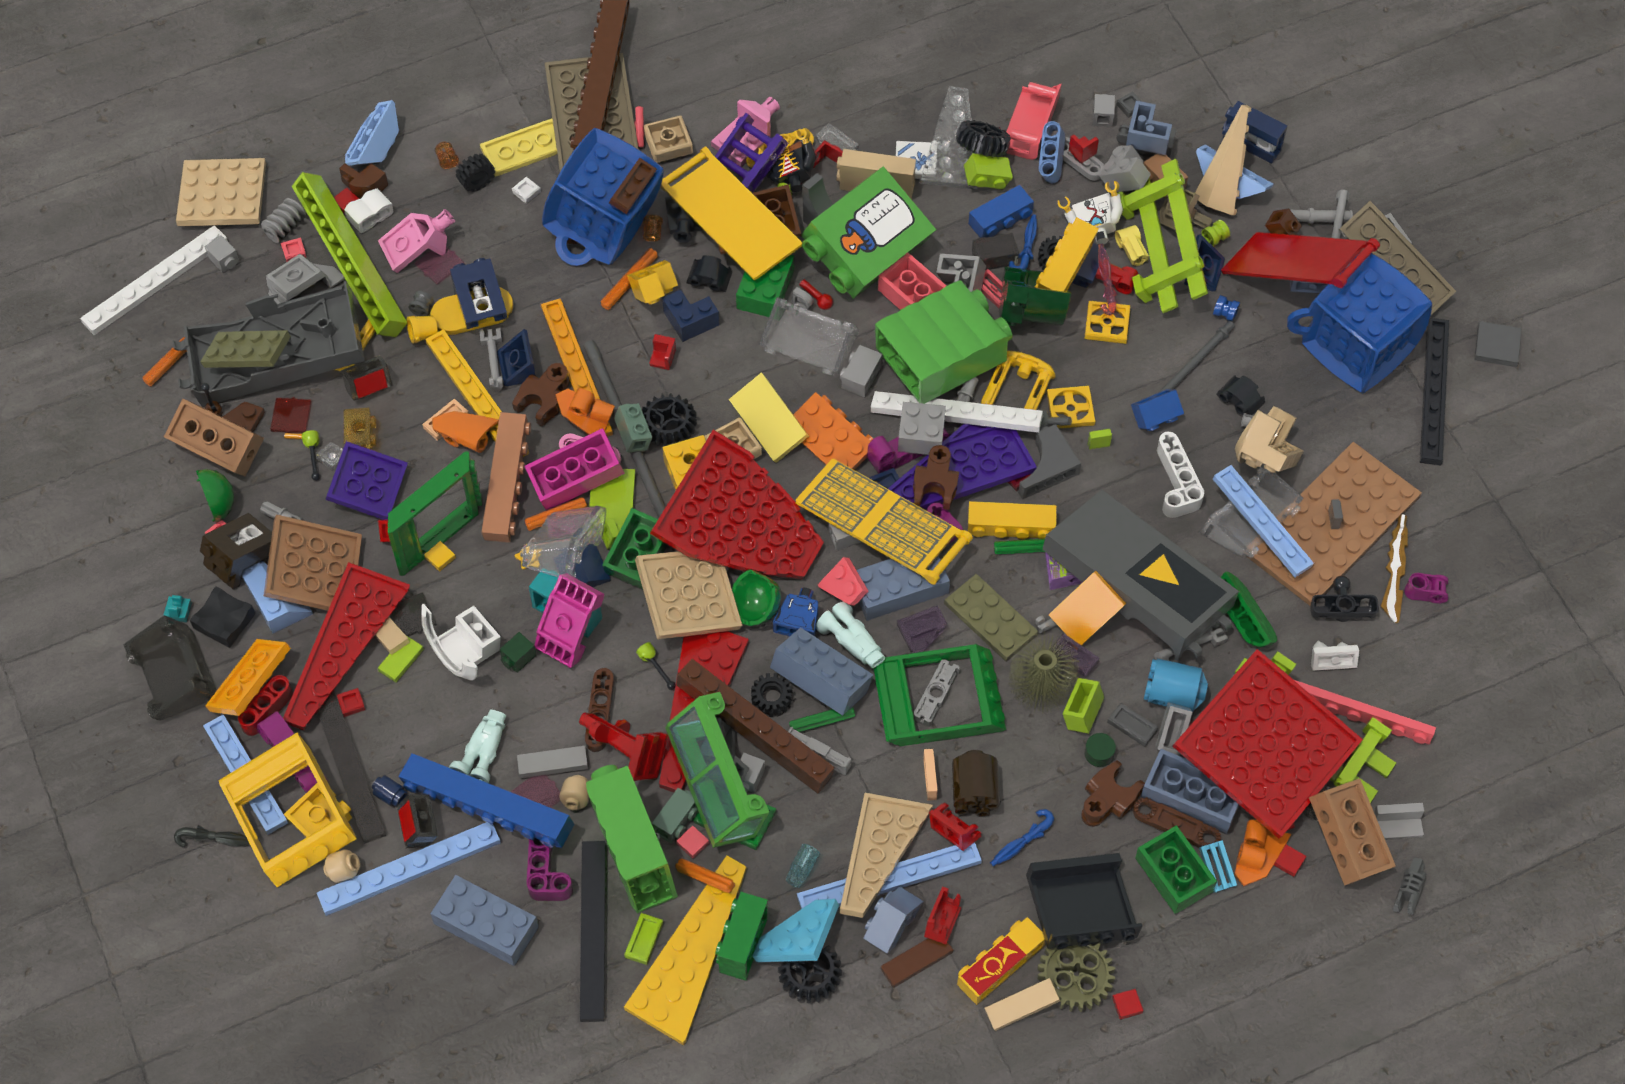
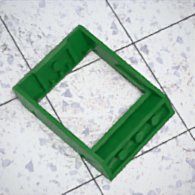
(401, 526)
(897, 705)

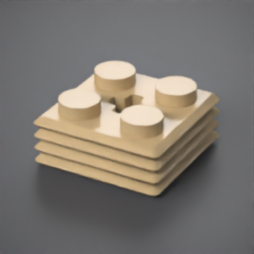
(668, 139)
(741, 435)

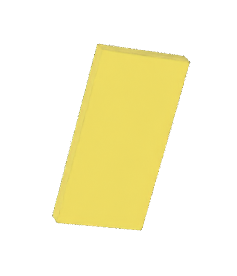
(521, 147)
(768, 417)

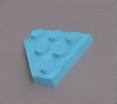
(800, 935)

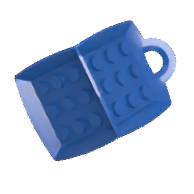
(581, 197)
(1366, 324)

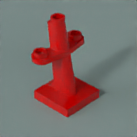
(643, 750)

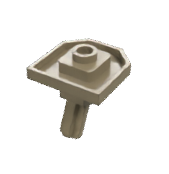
(1197, 218)

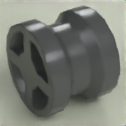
(421, 303)

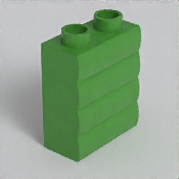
(942, 341)
(630, 838)

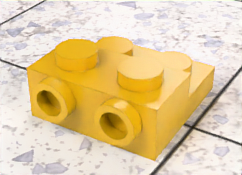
(313, 811)

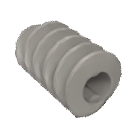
(281, 218)

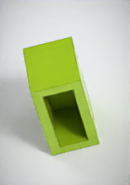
(988, 171)
(1083, 705)

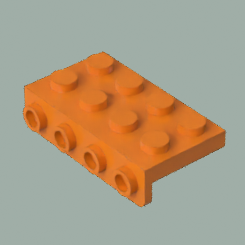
(831, 433)

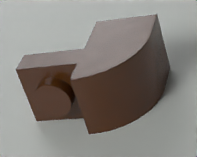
(366, 180)

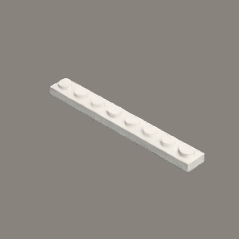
(150, 282)
(965, 412)

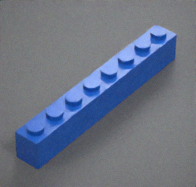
(486, 801)

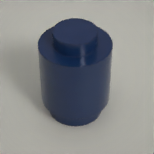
(388, 791)

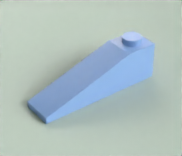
(276, 612)

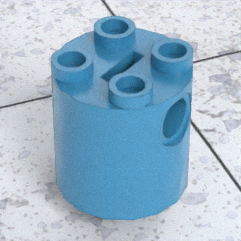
(1175, 684)

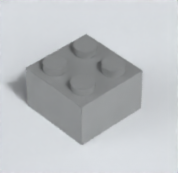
(921, 427)

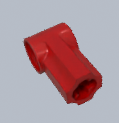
(1121, 278)

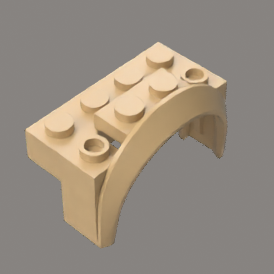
(1265, 441)

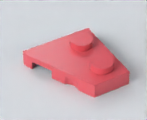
(844, 582)

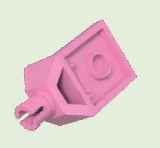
(762, 120)
(414, 236)

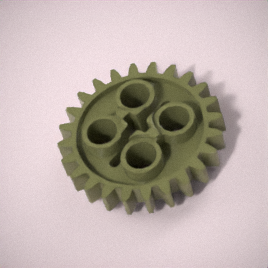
(1073, 993)

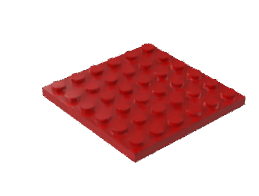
(1267, 743)

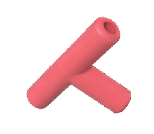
(639, 125)

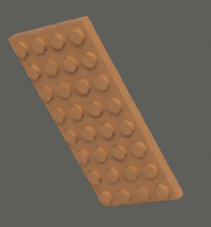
(1370, 504)

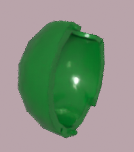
(217, 492)
(756, 597)

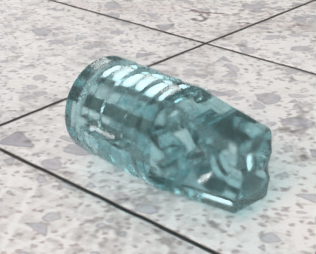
(802, 865)

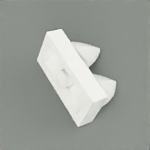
(1334, 657)

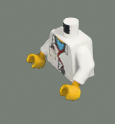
(1099, 211)

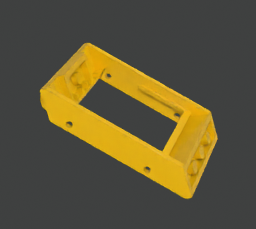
(263, 774)

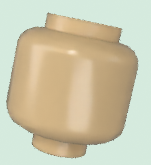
(574, 793)
(341, 865)

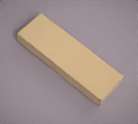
(1022, 1004)

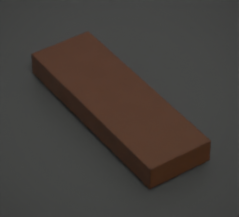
(632, 186)
(914, 961)

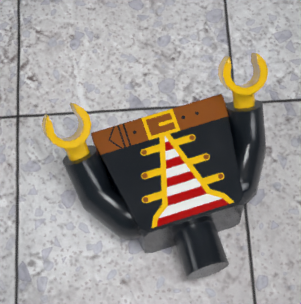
(794, 163)

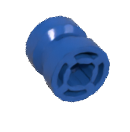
(1226, 308)

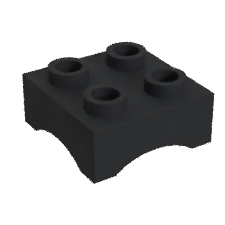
(222, 617)

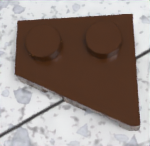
(246, 415)

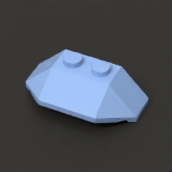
(374, 136)
(1249, 182)

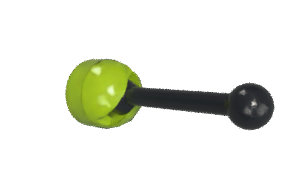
(311, 440)
(646, 653)

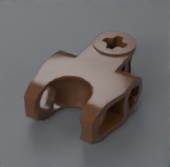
(543, 392)
(936, 477)
(1108, 796)

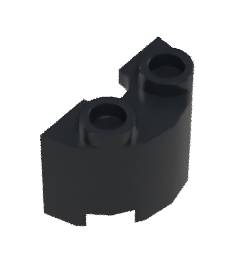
(710, 272)
(1243, 394)

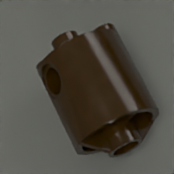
(975, 783)

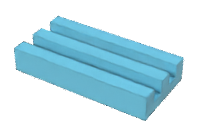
(1225, 860)

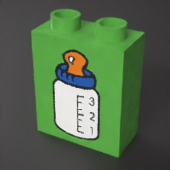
(866, 233)

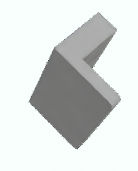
(1400, 820)

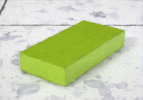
(396, 664)
(643, 938)

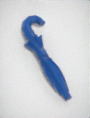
(1029, 237)
(1017, 845)

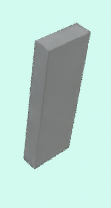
(552, 762)

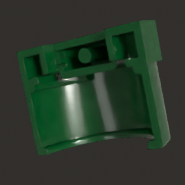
(1025, 302)

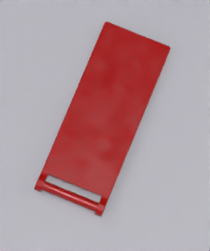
(1300, 258)

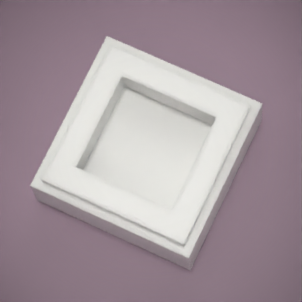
(526, 190)

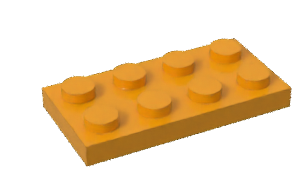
(248, 677)

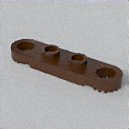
(1165, 818)

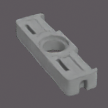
(928, 704)
(840, 762)

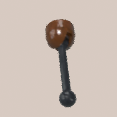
(211, 405)

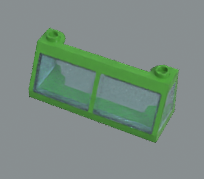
(712, 775)

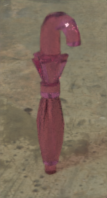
(1105, 270)

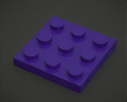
(366, 481)

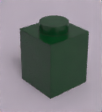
(517, 652)

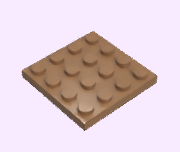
(308, 561)

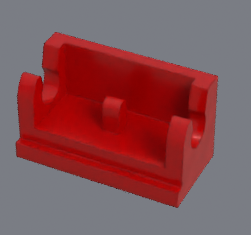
(953, 828)
(943, 917)

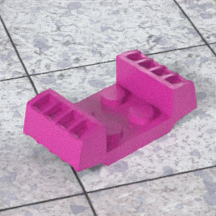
(567, 619)

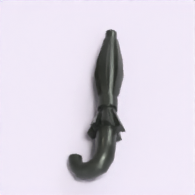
(201, 833)

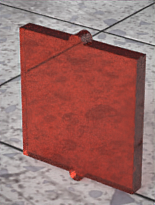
(290, 415)

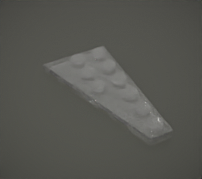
(945, 156)

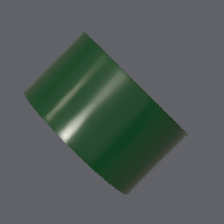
(1100, 750)

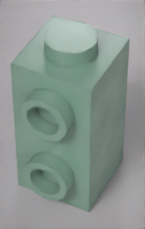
(633, 427)
(675, 815)

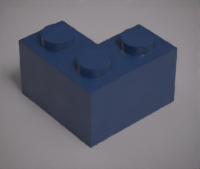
(689, 318)

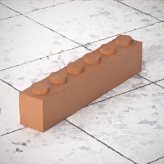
(505, 477)

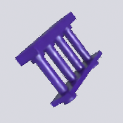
(763, 162)

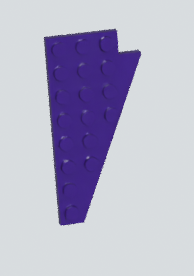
(982, 457)

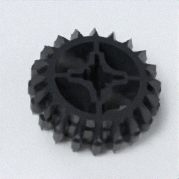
(983, 138)
(672, 427)
(819, 975)

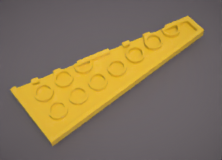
(677, 978)

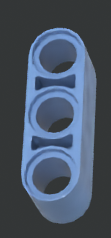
(1052, 143)

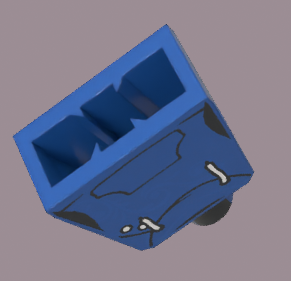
(797, 613)

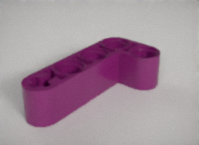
(885, 454)
(276, 730)
(544, 875)

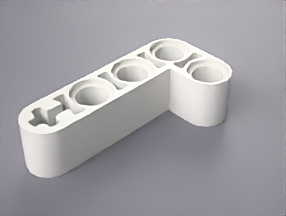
(1176, 472)

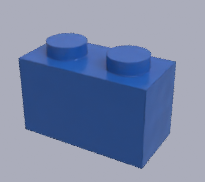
(1157, 409)

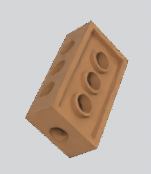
(213, 437)
(1352, 831)

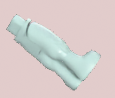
(855, 638)
(483, 745)

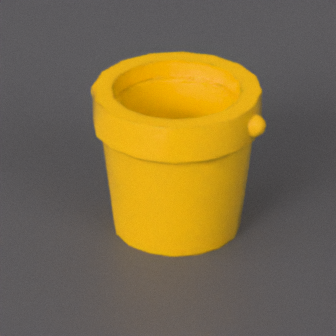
(421, 327)

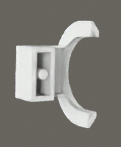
(464, 644)

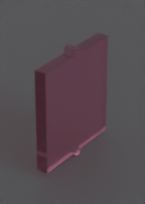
(438, 266)
(540, 790)

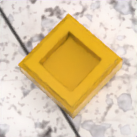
(439, 556)

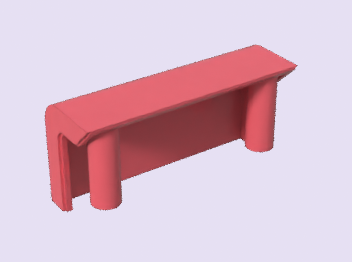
(1029, 118)

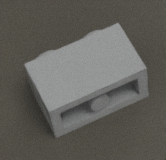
(861, 371)

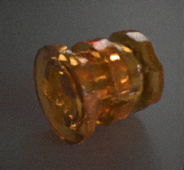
(443, 156)
(652, 227)

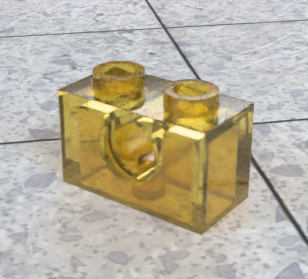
(356, 421)

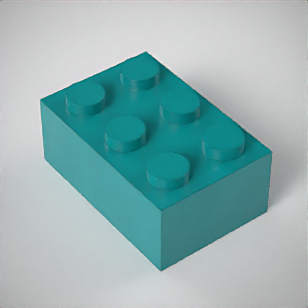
(540, 592)

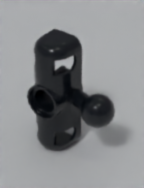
(1333, 603)

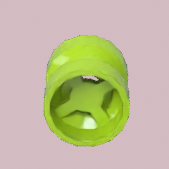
(1217, 232)

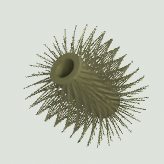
(1044, 672)

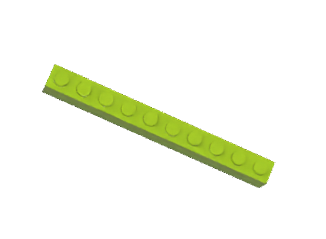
(349, 255)

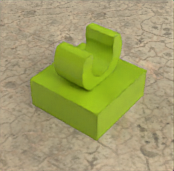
(610, 532)

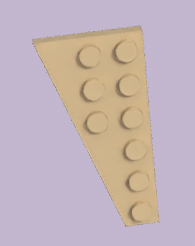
(880, 841)

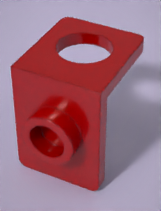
(828, 150)

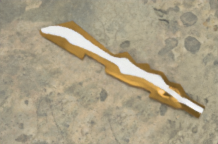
(1396, 567)

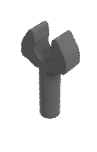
(1049, 421)

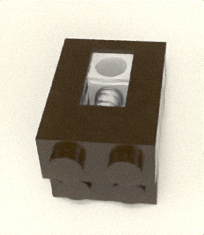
(235, 548)

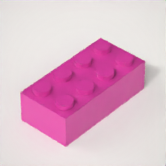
(574, 469)

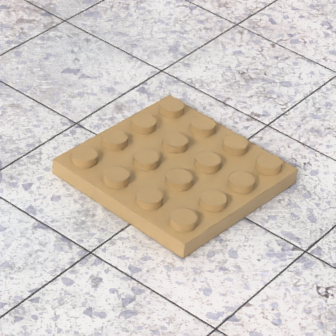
(221, 192)
(687, 595)

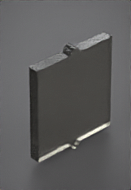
(409, 614)

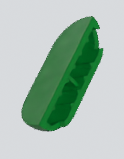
(1248, 616)

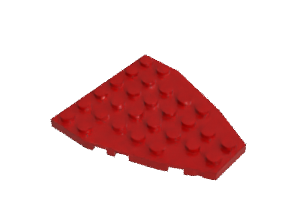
(737, 515)

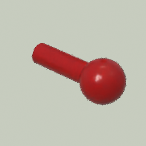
(824, 301)

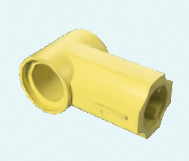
(1130, 241)

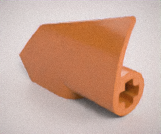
(584, 409)
(464, 429)
(1257, 853)

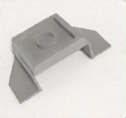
(299, 275)

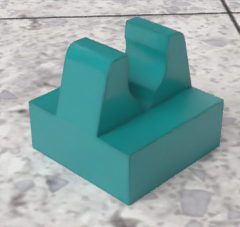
(178, 608)

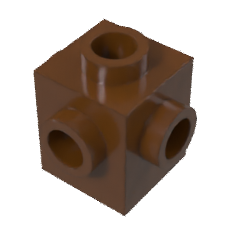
(1283, 223)

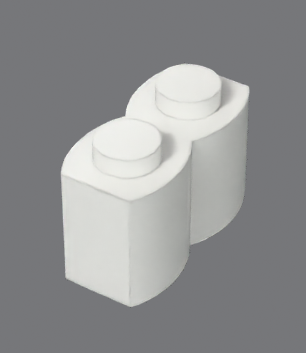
(368, 210)

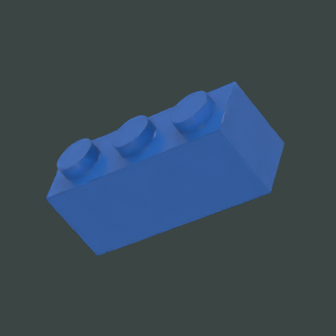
(1001, 212)

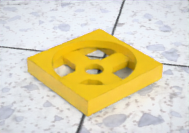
(1106, 335)
(1088, 420)

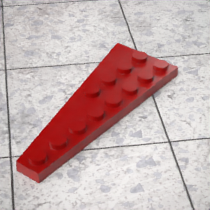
(353, 619)
(721, 656)

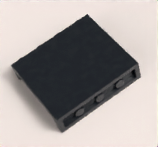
(1082, 901)

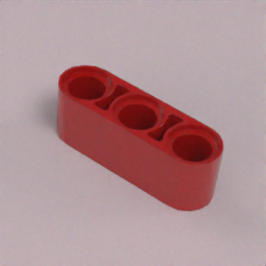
(267, 694)

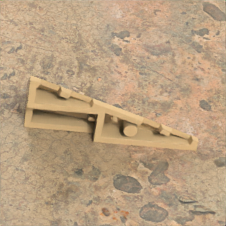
(1221, 179)

